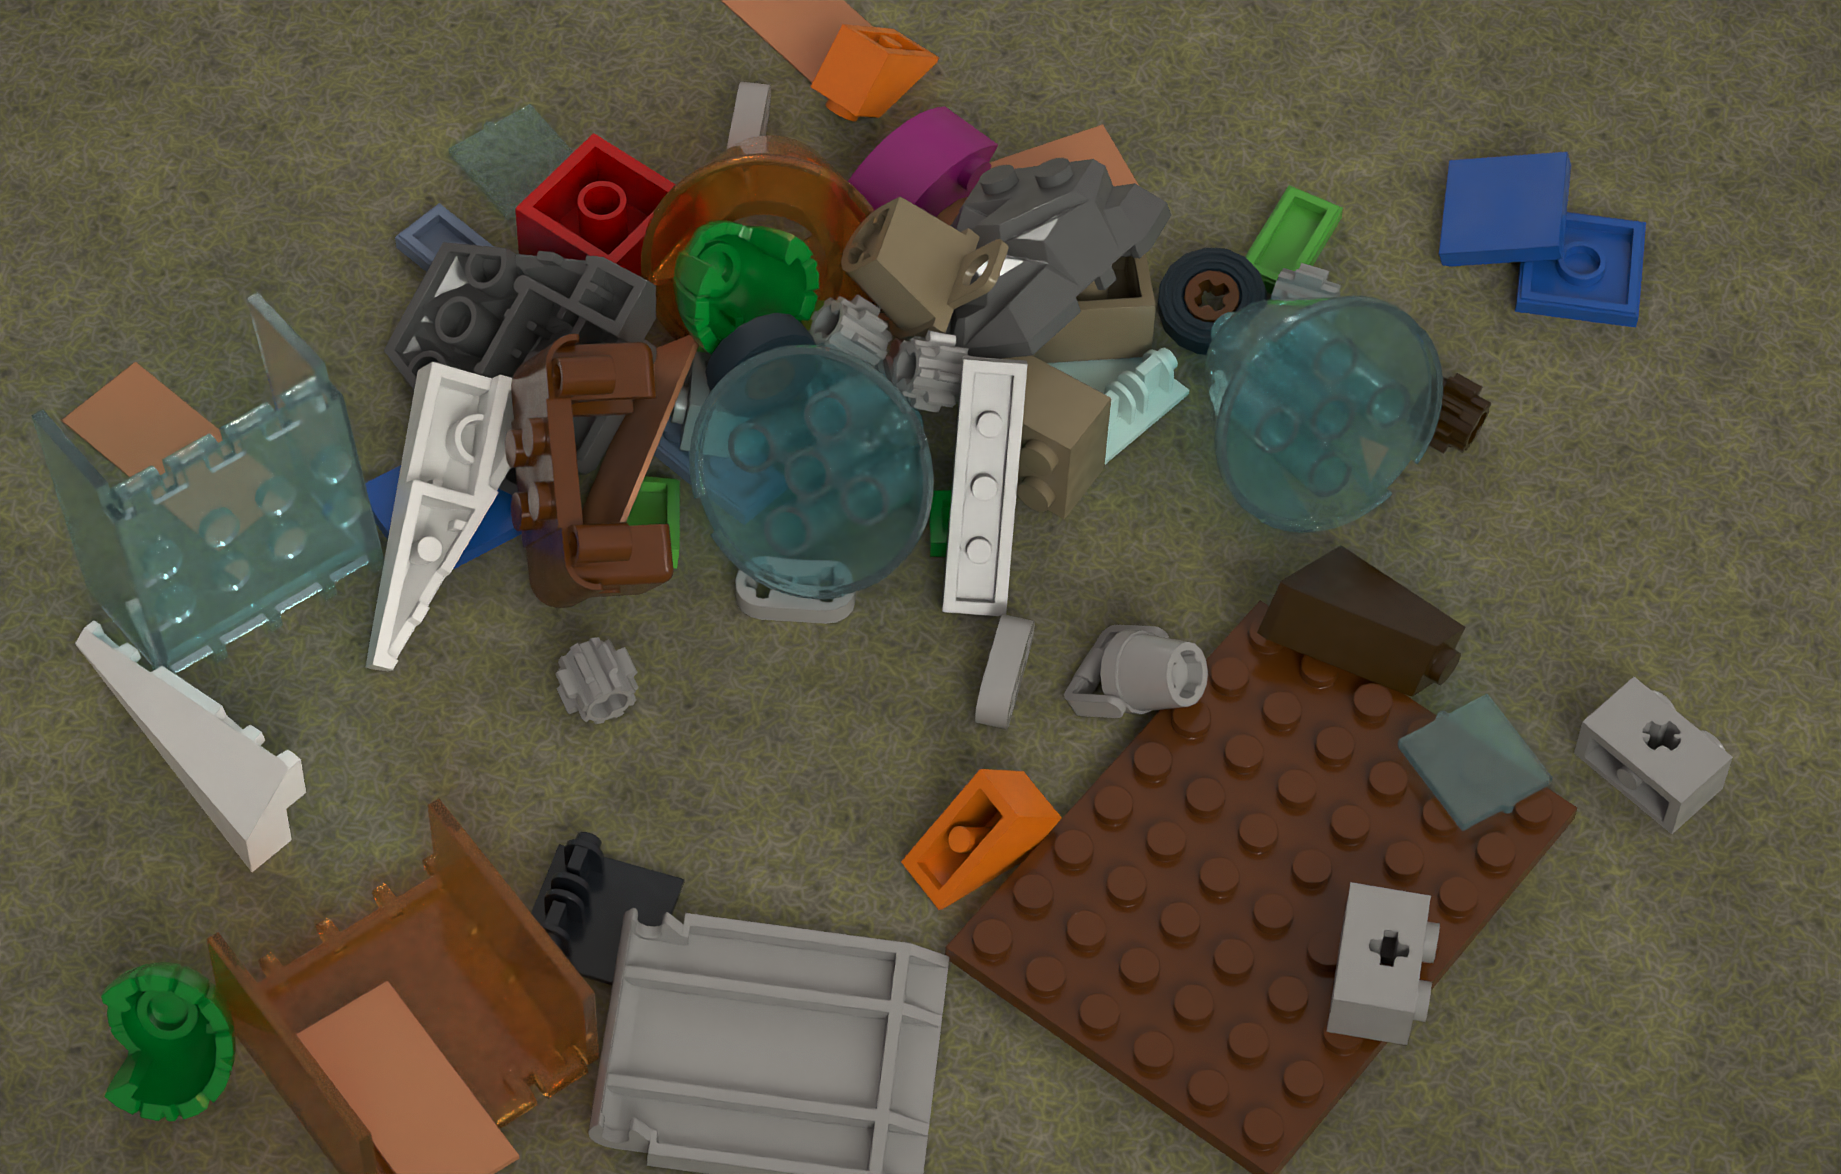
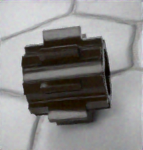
(1460, 414)

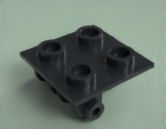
(586, 903)

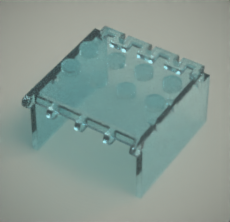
(230, 523)

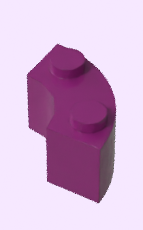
(926, 162)

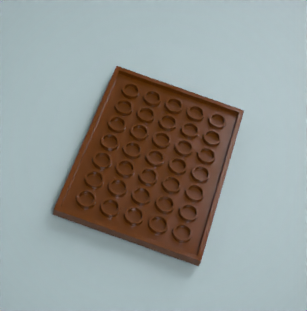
(1205, 886)

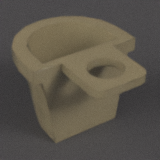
(918, 267)

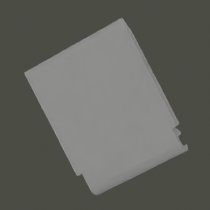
(769, 1049)

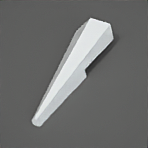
(443, 492)
(216, 760)

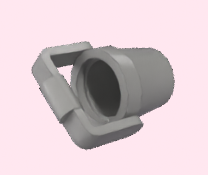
(1137, 673)

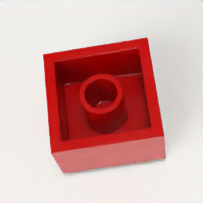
(592, 207)

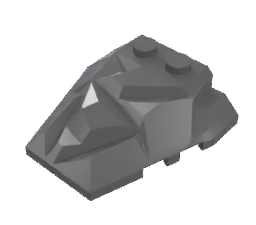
(1062, 235)
(500, 308)

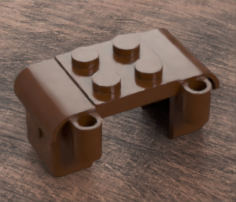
(564, 555)

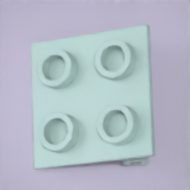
(1138, 389)

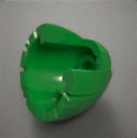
(740, 274)
(175, 1040)

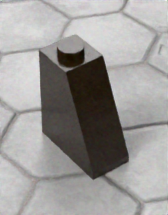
(1363, 624)

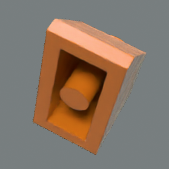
(870, 70)
(980, 835)

